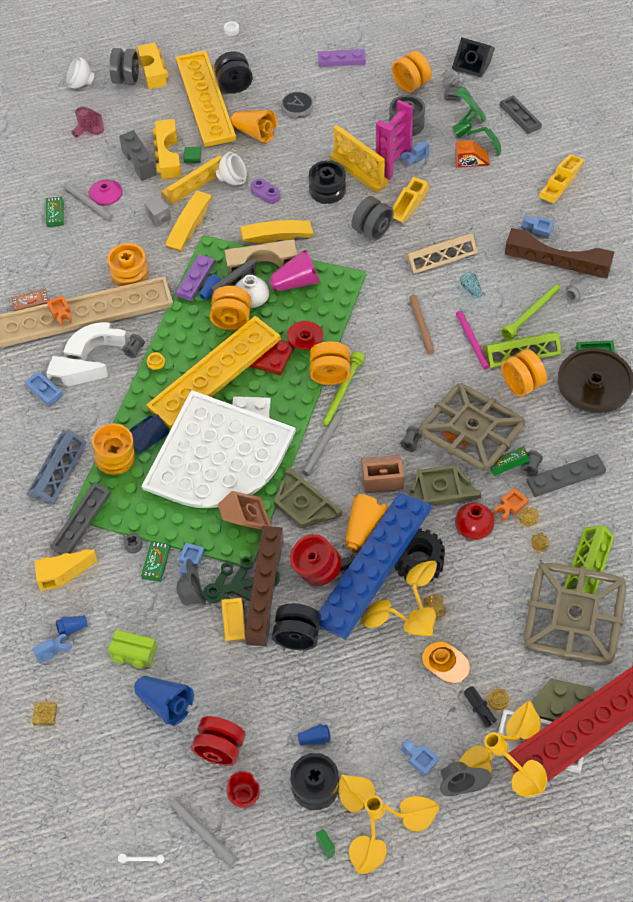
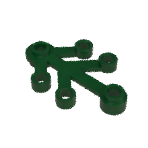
(236, 586)

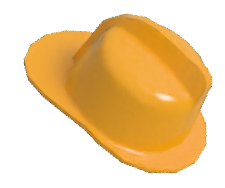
(446, 662)

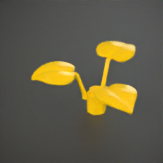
(419, 621)
(523, 724)
(358, 792)

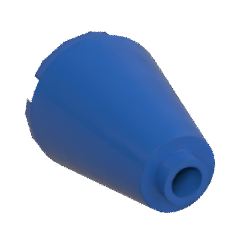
(165, 698)

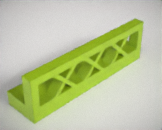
(520, 342)
(594, 560)

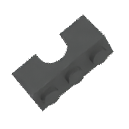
(135, 150)

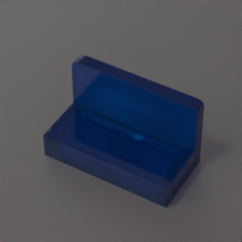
(148, 432)

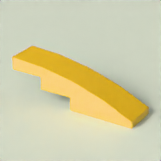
(562, 178)
(188, 221)
(276, 230)

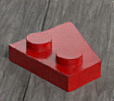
(275, 358)

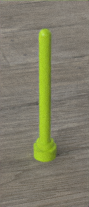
(509, 331)
(357, 360)

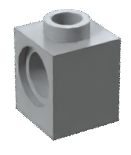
(157, 211)

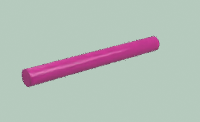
(472, 339)

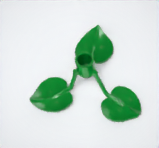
(464, 125)

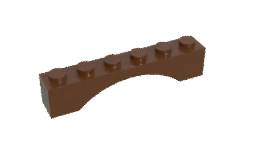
(592, 262)
(263, 586)

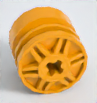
(113, 449)

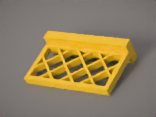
(357, 167)

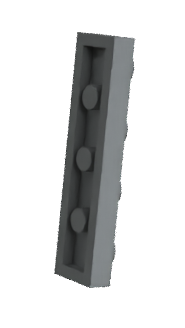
(566, 475)
(80, 519)

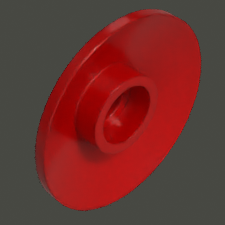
(304, 335)

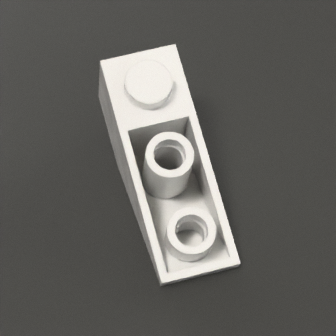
(71, 372)

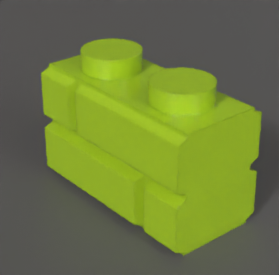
(132, 649)

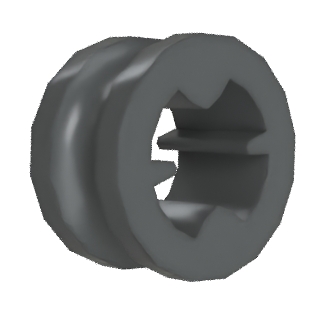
(134, 548)

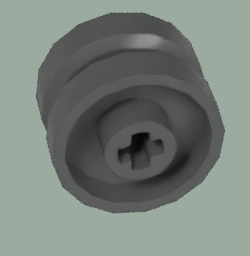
(124, 66)
(418, 111)
(372, 218)

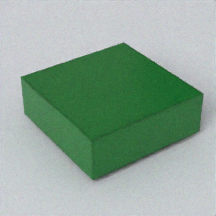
(192, 155)
(325, 843)

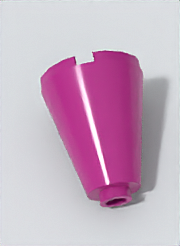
(295, 273)

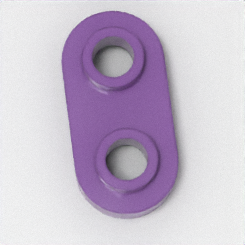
(265, 191)

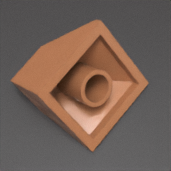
(244, 510)

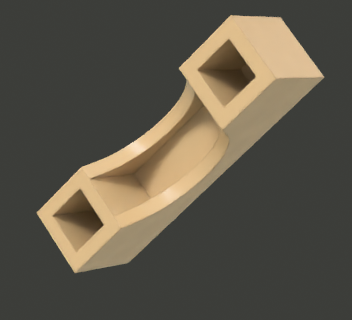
(274, 252)

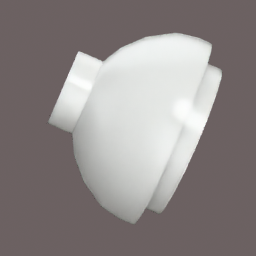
(79, 73)
(231, 169)
(256, 288)

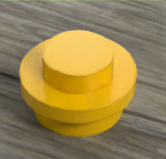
(155, 361)

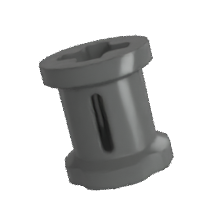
(450, 92)
(133, 346)
(411, 439)
(531, 467)

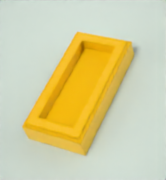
(233, 619)

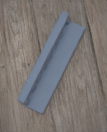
(50, 465)

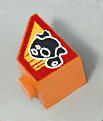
(470, 154)

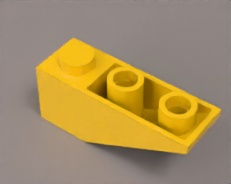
(61, 569)

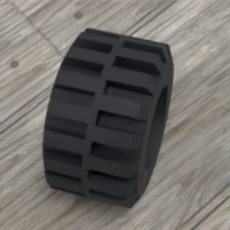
(425, 543)

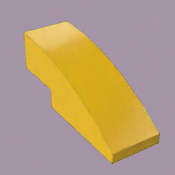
(410, 199)

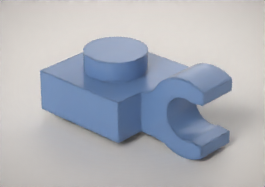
(418, 153)
(539, 226)
(191, 552)
(48, 649)
(421, 758)

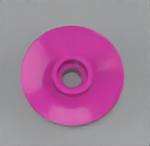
(105, 192)

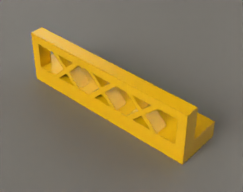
(191, 181)

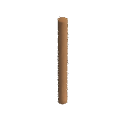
(421, 323)

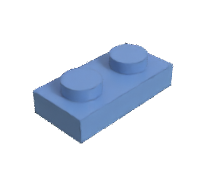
(43, 388)

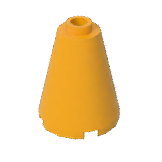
(256, 124)
(362, 521)

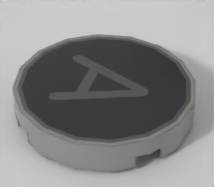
(297, 104)

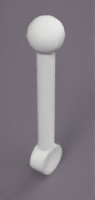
(122, 858)

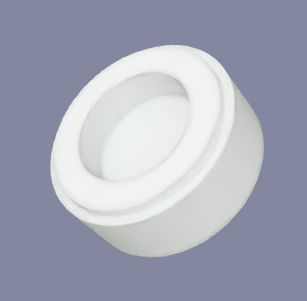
(231, 28)

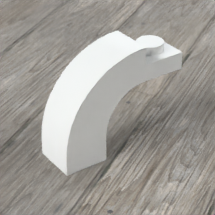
(91, 337)

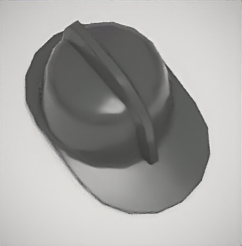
(189, 585)
(461, 779)

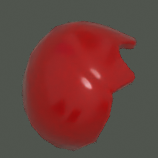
(242, 789)

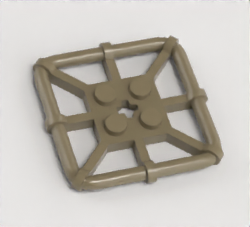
(474, 435)
(583, 623)

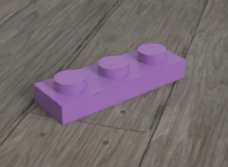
(341, 58)
(195, 277)

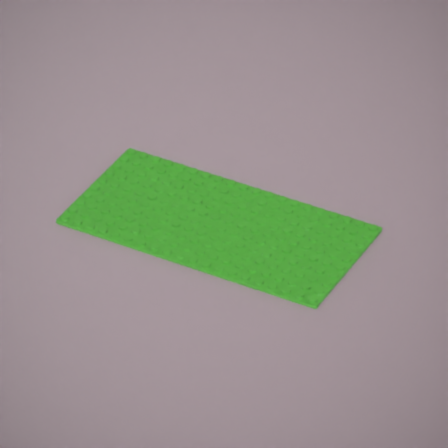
(183, 341)

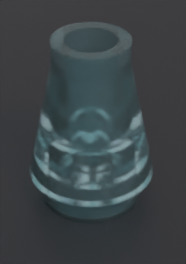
(471, 284)

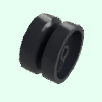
(233, 72)
(327, 182)
(296, 627)
(314, 794)

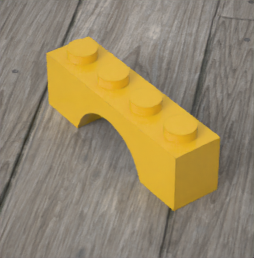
(168, 162)

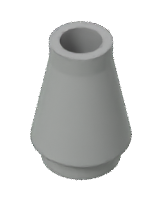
(576, 290)

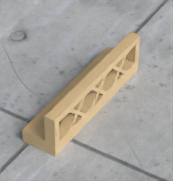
(440, 246)

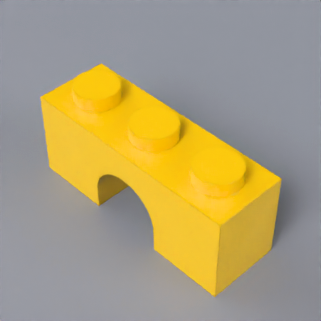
(153, 66)

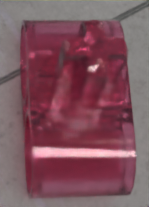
(87, 121)

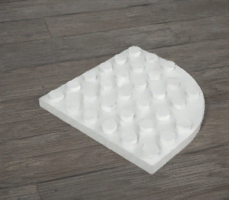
(216, 452)

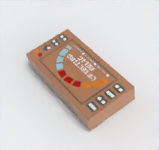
(30, 300)

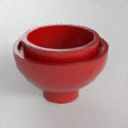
(474, 526)

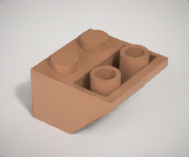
(382, 473)

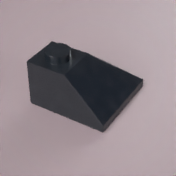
(473, 57)

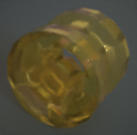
(435, 602)

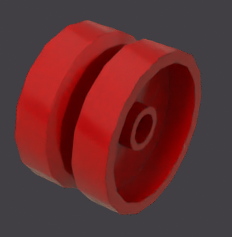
(315, 560)
(218, 741)

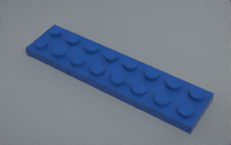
(372, 565)

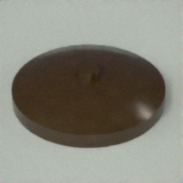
(595, 380)

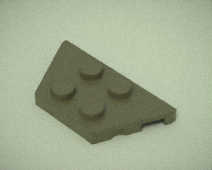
(443, 486)
(303, 502)
(558, 698)

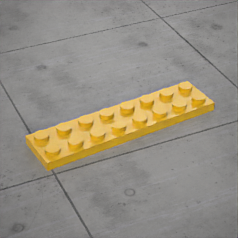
(205, 99)
(216, 368)

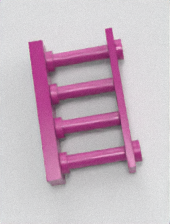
(386, 134)

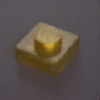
(44, 714)

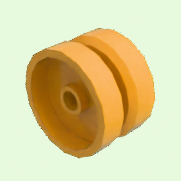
(411, 71)
(127, 264)
(230, 307)
(330, 363)
(524, 372)

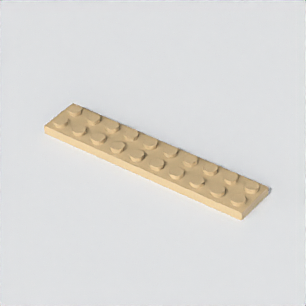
(86, 310)

